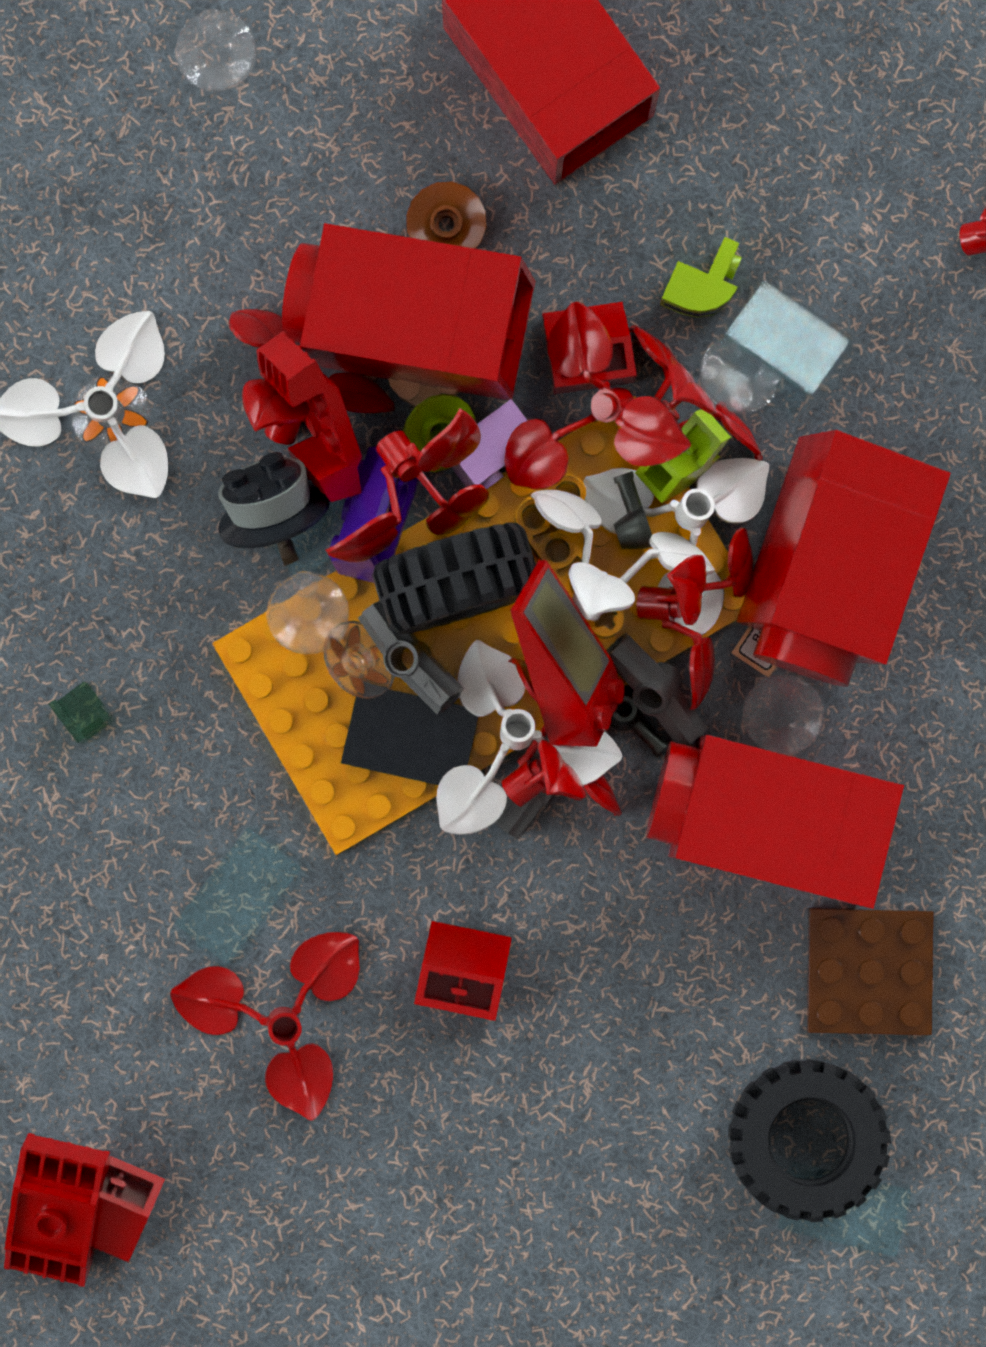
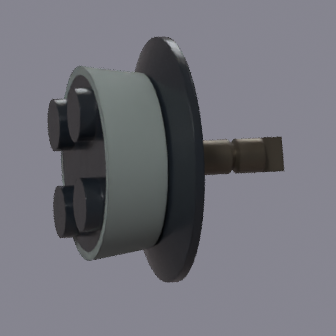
(269, 505)

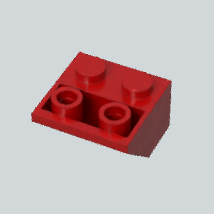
(622, 365)
(463, 970)
(124, 1208)

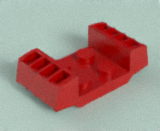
(332, 451)
(54, 1209)

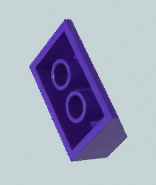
(368, 505)

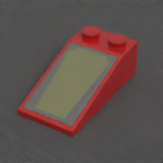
(565, 662)

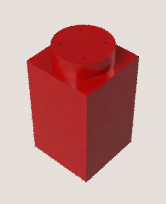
(555, 74)
(410, 310)
(840, 556)
(775, 818)

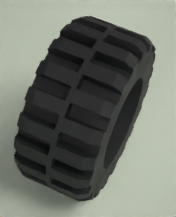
(454, 578)
(864, 1153)

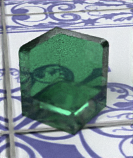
(82, 712)

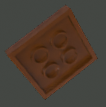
(870, 971)

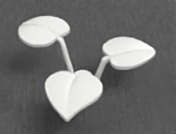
(134, 461)
(729, 488)
(593, 588)
(464, 796)

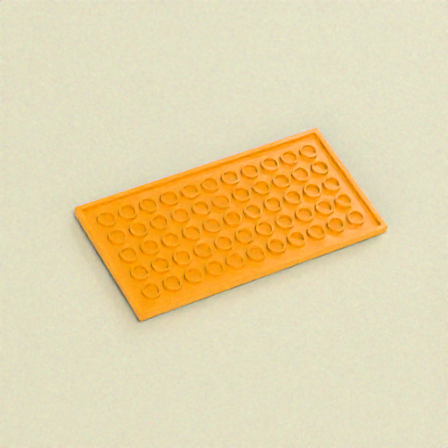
(310, 714)

